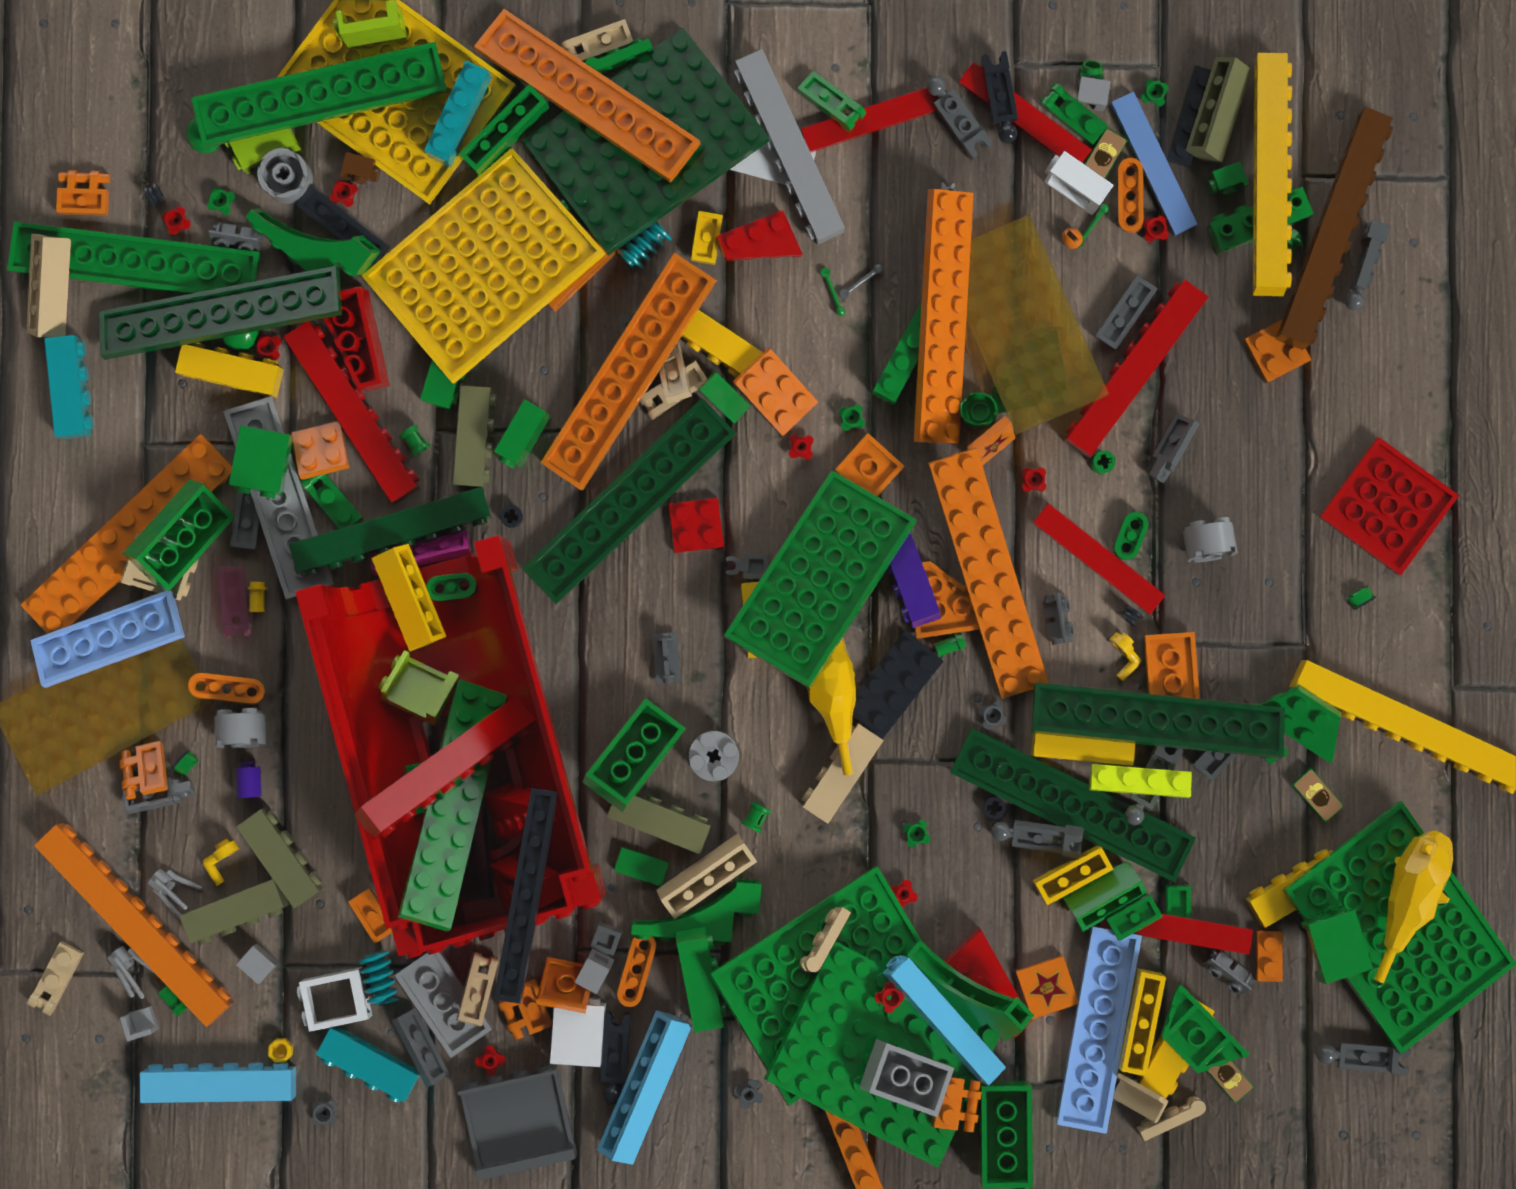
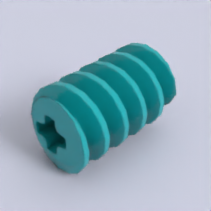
(643, 245)
(378, 978)

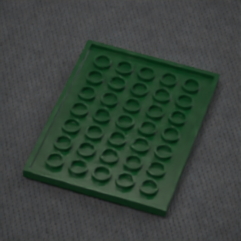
(615, 191)

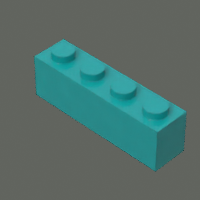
(458, 114)
(68, 387)
(368, 1063)

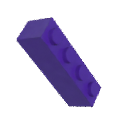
(913, 586)

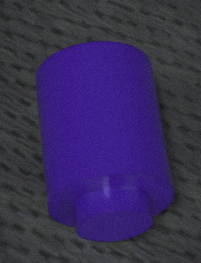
(248, 780)

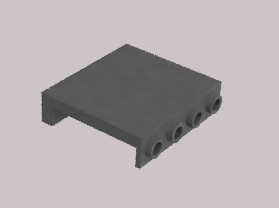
(518, 1122)

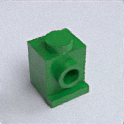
(1227, 180)

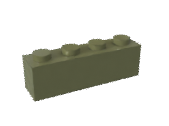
(1218, 109)
(474, 436)
(664, 822)
(280, 857)
(232, 911)

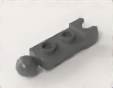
(958, 117)
(1374, 236)
(1158, 760)
(1041, 837)
(1363, 1057)

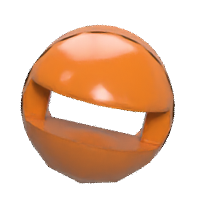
(1068, 242)

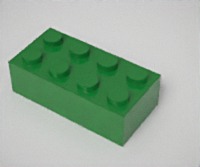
(179, 535)
(633, 755)
(1005, 1135)

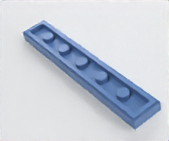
(1154, 164)

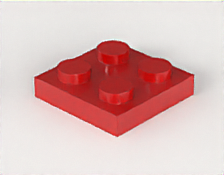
(696, 525)

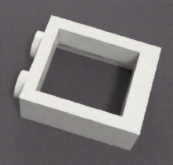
(1077, 182)
(358, 989)

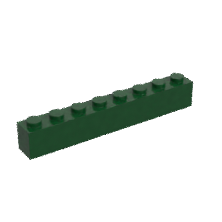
(389, 531)

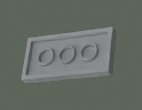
(437, 996)

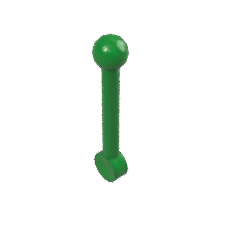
(1103, 209)
(825, 273)

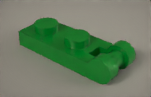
(619, 57)
(831, 100)
(1073, 114)
(332, 501)

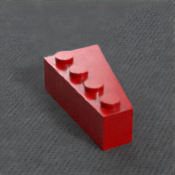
(359, 340)
(509, 810)
(504, 878)
(979, 963)

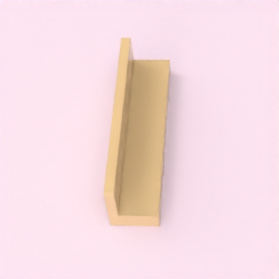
(48, 286)

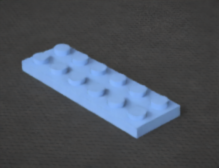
(107, 638)

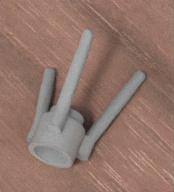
(163, 884)
(120, 962)

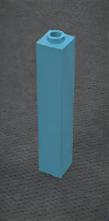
(943, 1019)

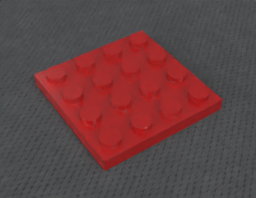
(1388, 506)

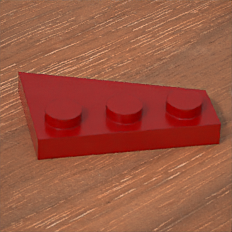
(762, 238)

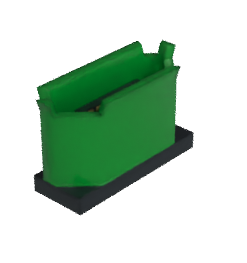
(1361, 597)
(185, 763)

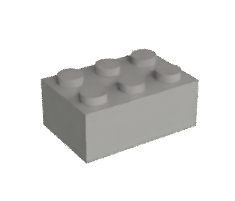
(906, 1078)

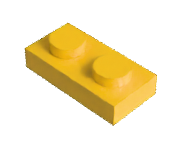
(704, 244)

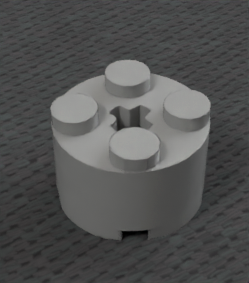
(272, 172)
(1210, 540)
(240, 729)
(720, 768)

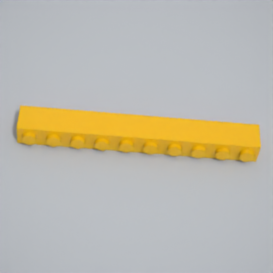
(1271, 174)
(1410, 725)

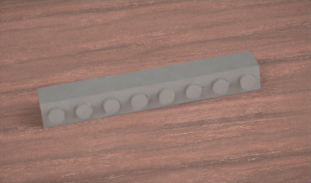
(789, 146)

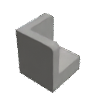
(1093, 92)
(258, 963)
(594, 971)
(139, 1023)

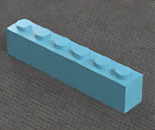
(218, 1083)
(644, 1087)

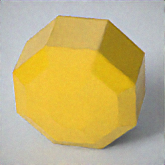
(280, 1050)

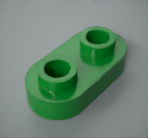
(1130, 536)
(452, 587)

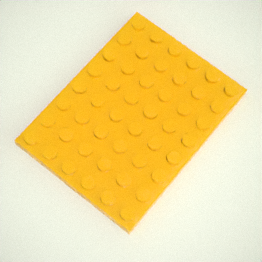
(398, 132)
(483, 265)

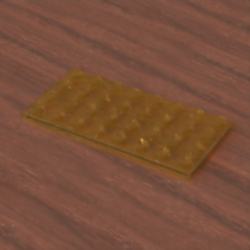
(1027, 328)
(98, 714)

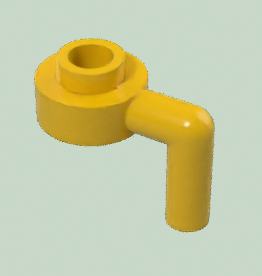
(1123, 644)
(222, 851)

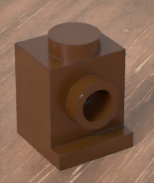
(360, 169)

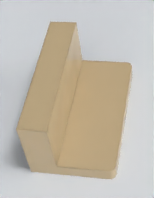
(1139, 1098)

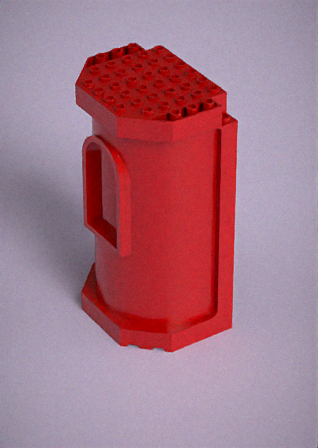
(485, 644)

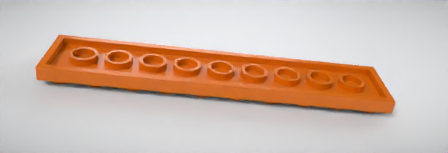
(587, 95)
(943, 316)
(628, 371)
(100, 561)
(988, 572)

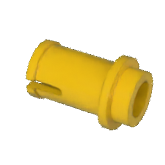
(257, 596)

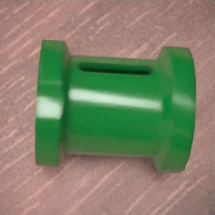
(414, 440)
(1106, 455)
(756, 817)

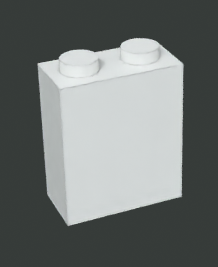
(578, 1036)

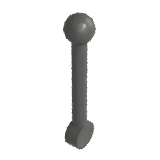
(844, 293)

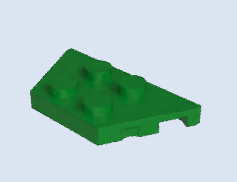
(1308, 720)
(1198, 1034)

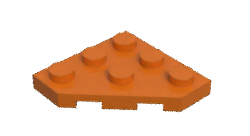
(953, 604)

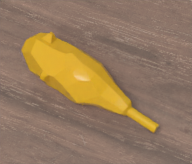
(835, 699)
(1415, 892)

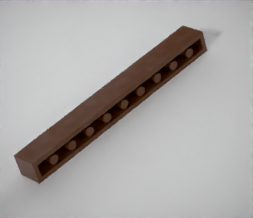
(1334, 228)

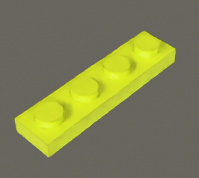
(1140, 781)

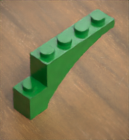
(315, 252)
(715, 915)
(971, 1000)

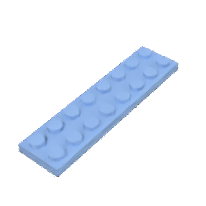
(1098, 1030)

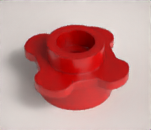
(340, 186)
(170, 216)
(1161, 233)
(262, 350)
(806, 452)
(1039, 474)
(905, 887)
(896, 997)
(482, 1061)

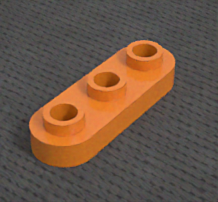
(1126, 185)
(237, 684)
(634, 980)

